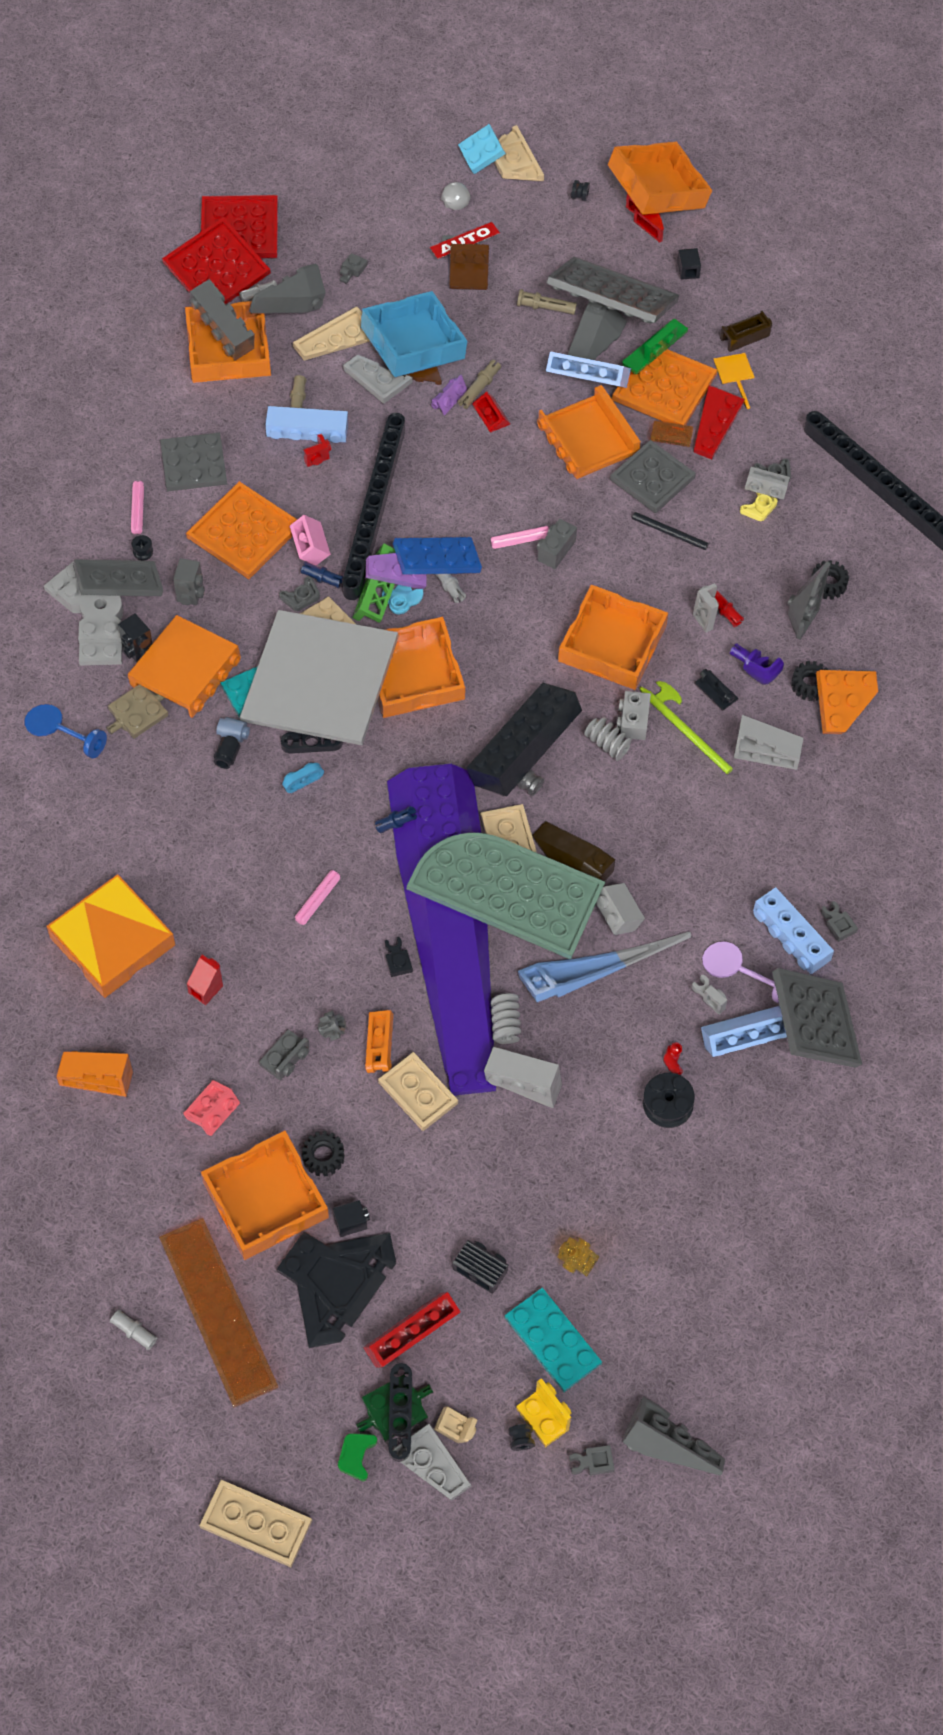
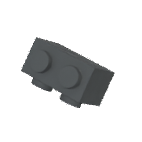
(556, 543)
(188, 582)

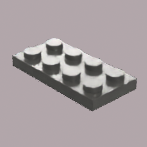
(117, 577)

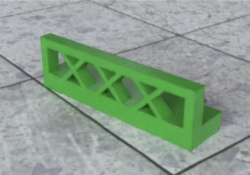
(369, 592)

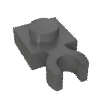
(839, 924)
(597, 1461)

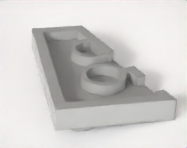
(375, 378)
(434, 1463)

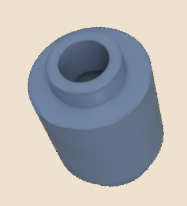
(233, 728)

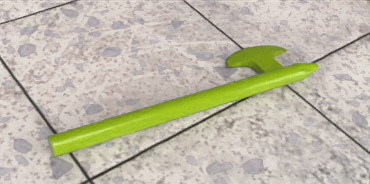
(670, 693)

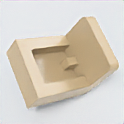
(455, 1425)

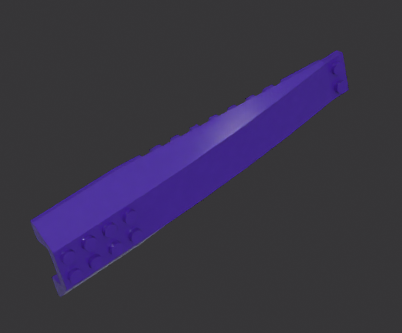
(449, 943)

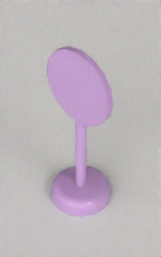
(725, 959)

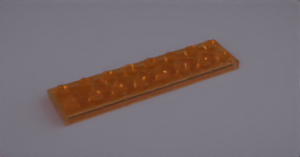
(218, 1313)

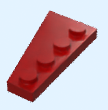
(717, 417)

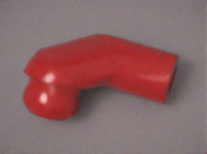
(671, 1058)

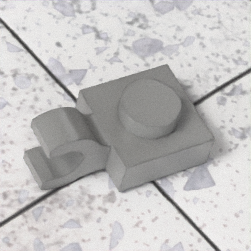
(713, 997)

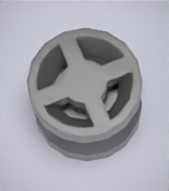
(531, 783)

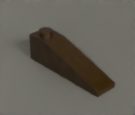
(574, 851)

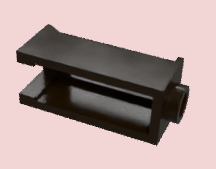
(746, 331)

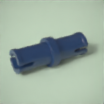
(321, 574)
(396, 819)

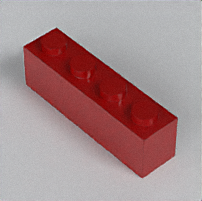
(411, 1329)

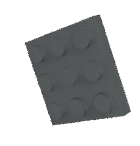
(193, 462)
(652, 476)

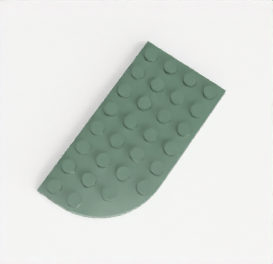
(509, 889)

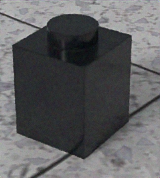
(689, 263)
(351, 1218)

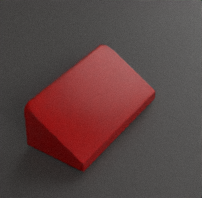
(490, 412)

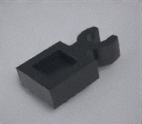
(397, 960)

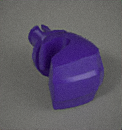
(755, 664)

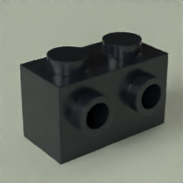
(134, 637)

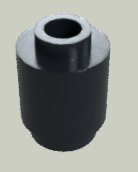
(226, 752)

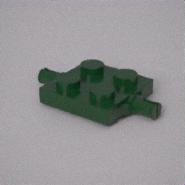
(378, 1408)

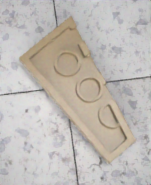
(333, 336)

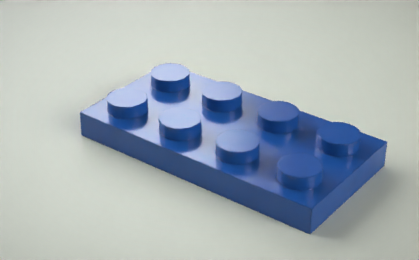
(437, 555)

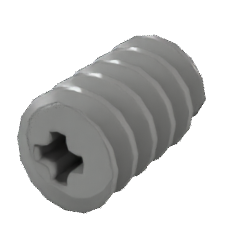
(608, 738)
(505, 1018)

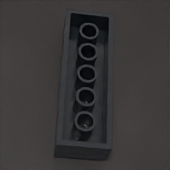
(524, 739)

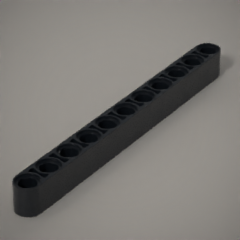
(875, 476)
(373, 506)

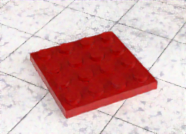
(250, 215)
(220, 256)

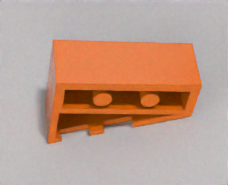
(96, 1072)

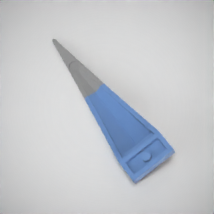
(565, 976)

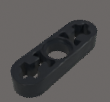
(296, 748)

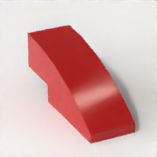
(649, 222)

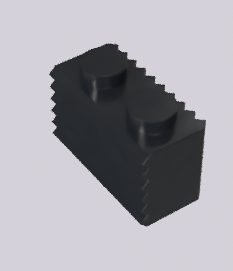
(481, 1266)

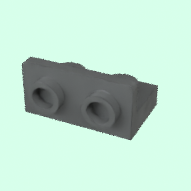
(284, 1055)

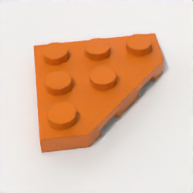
(843, 697)

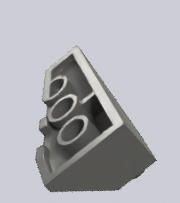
(295, 294)
(807, 601)
(659, 1438)

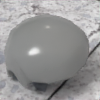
(455, 196)

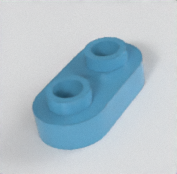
(296, 780)

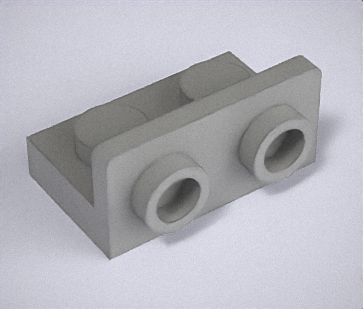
(706, 607)

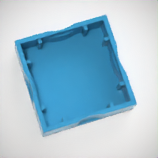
(413, 334)

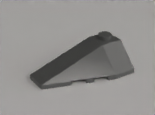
(596, 331)

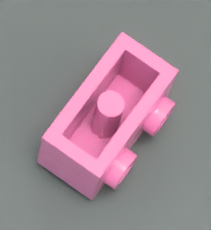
(310, 540)

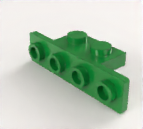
(655, 346)

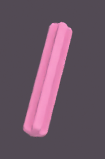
(137, 507)
(519, 537)
(317, 897)

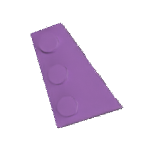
(387, 569)

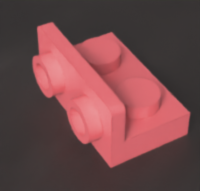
(212, 1107)

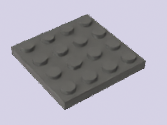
(816, 1018)

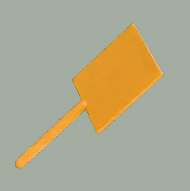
(734, 369)

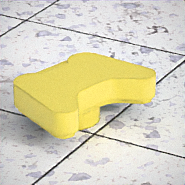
(760, 508)

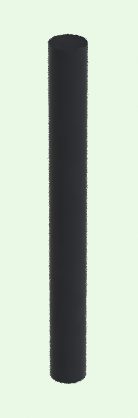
(670, 531)

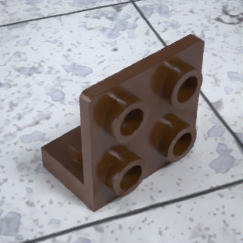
(469, 266)

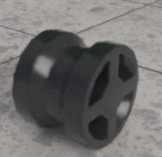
(580, 190)
(140, 552)
(521, 1437)

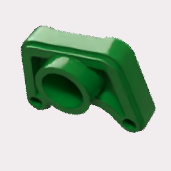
(353, 1454)

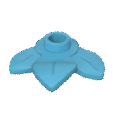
(405, 597)

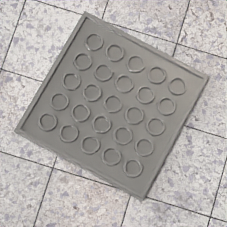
(319, 677)

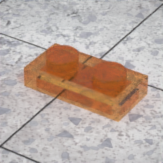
(672, 433)

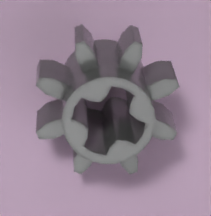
(332, 1025)

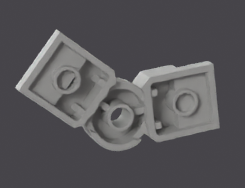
(99, 628)

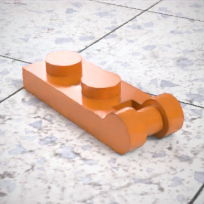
(379, 1041)

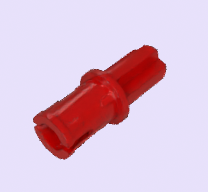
(728, 610)

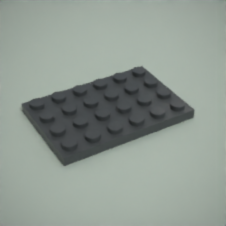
(613, 289)

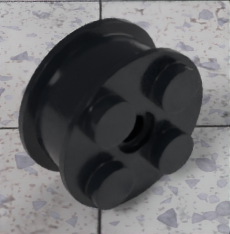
(672, 1088)

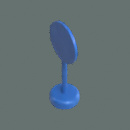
(47, 719)

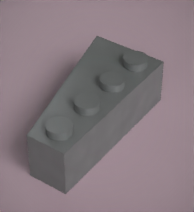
(222, 320)

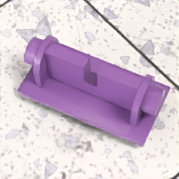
(451, 394)

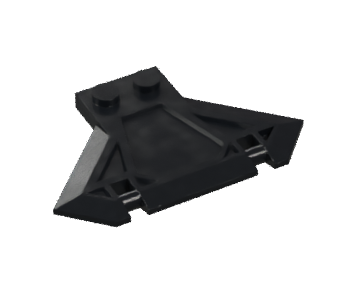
(336, 1281)

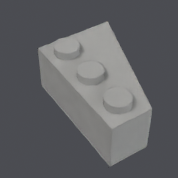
(524, 1076)

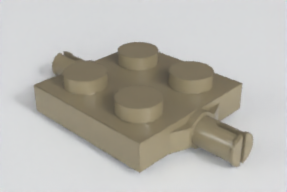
(136, 711)

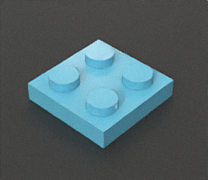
(481, 149)

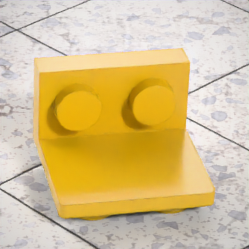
(545, 1413)

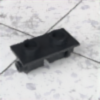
(716, 690)

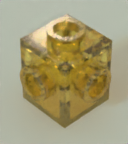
(577, 1256)

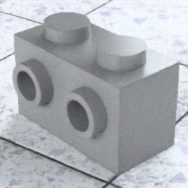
(635, 714)
(619, 909)

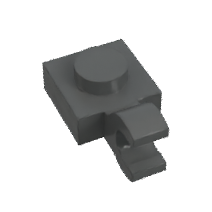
(352, 266)

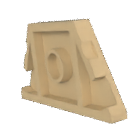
(518, 160)

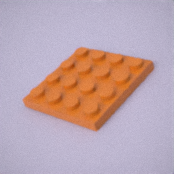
(667, 388)
(243, 530)

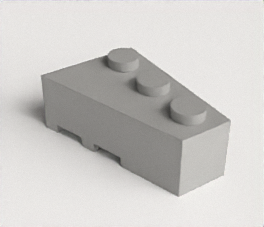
(767, 744)

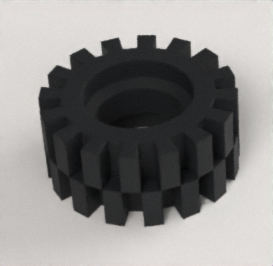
(839, 574)
(798, 683)
(323, 1141)

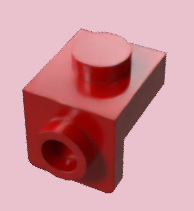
(318, 453)

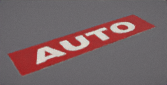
(470, 237)

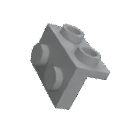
(767, 483)

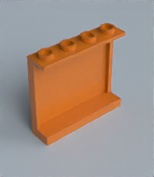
(589, 434)
(185, 664)

